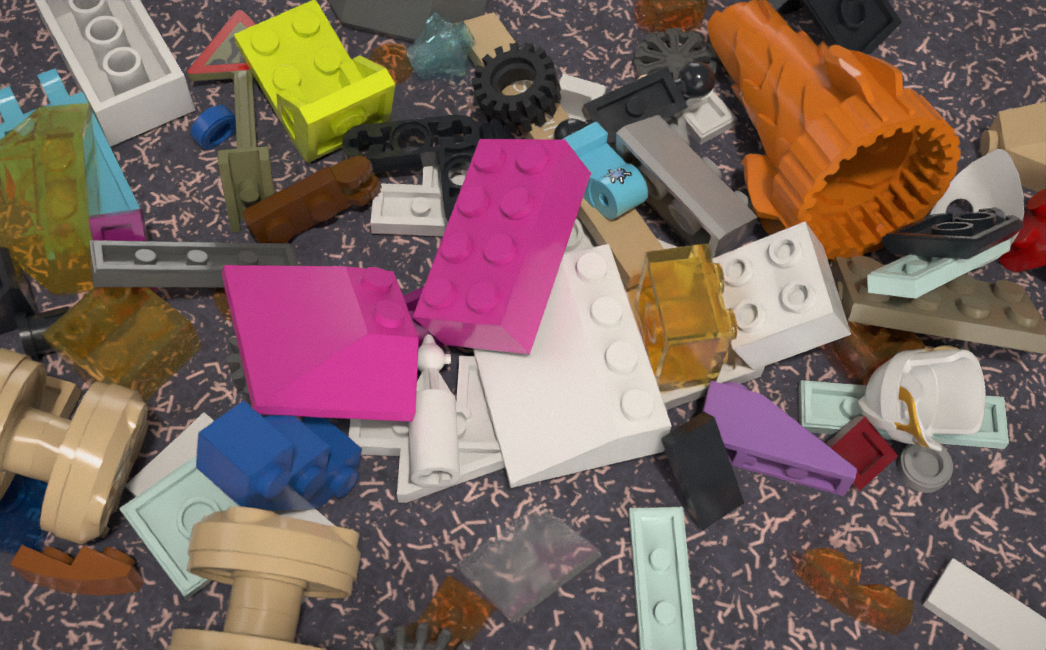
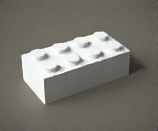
(118, 64)

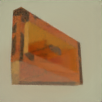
(871, 347)

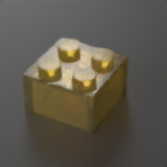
(684, 316)

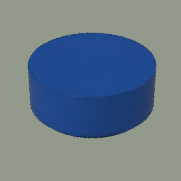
(213, 127)

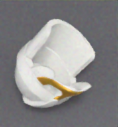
(926, 395)

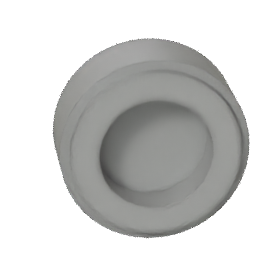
(924, 468)

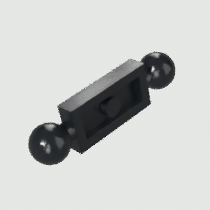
(643, 99)

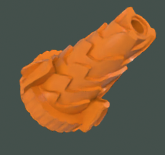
(836, 130)

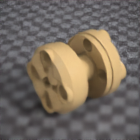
(79, 458)
(271, 568)

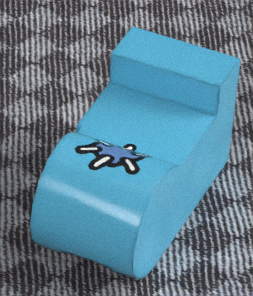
(613, 183)

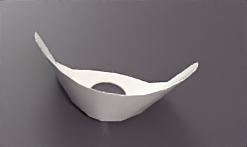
(987, 184)

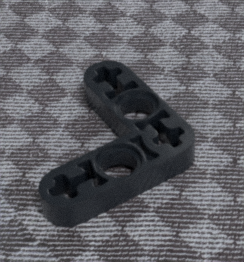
(448, 154)

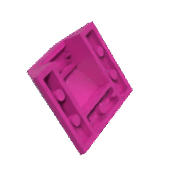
(324, 341)

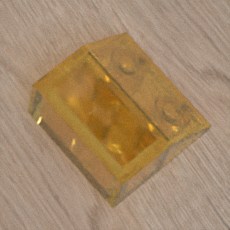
(124, 339)

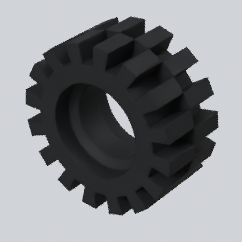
(513, 67)

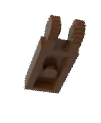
(313, 200)

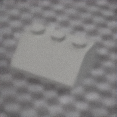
(686, 187)

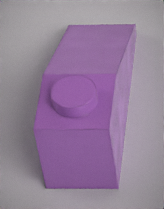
(772, 442)

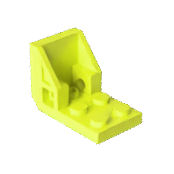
(314, 80)

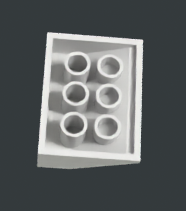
(583, 388)

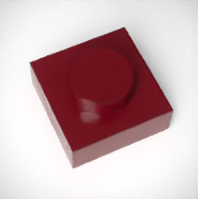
(864, 449)

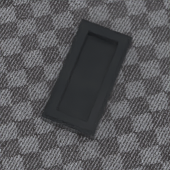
(703, 470)

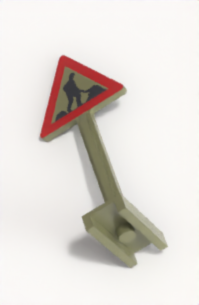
(248, 169)

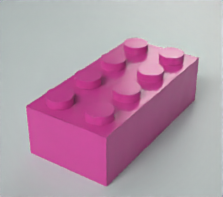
(503, 245)

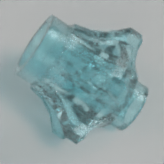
(441, 48)

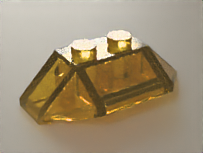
(50, 196)

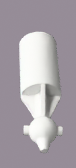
(434, 427)

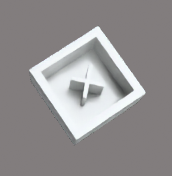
(781, 296)

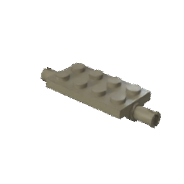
(958, 309)

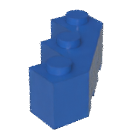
(277, 459)

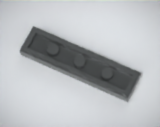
(177, 262)

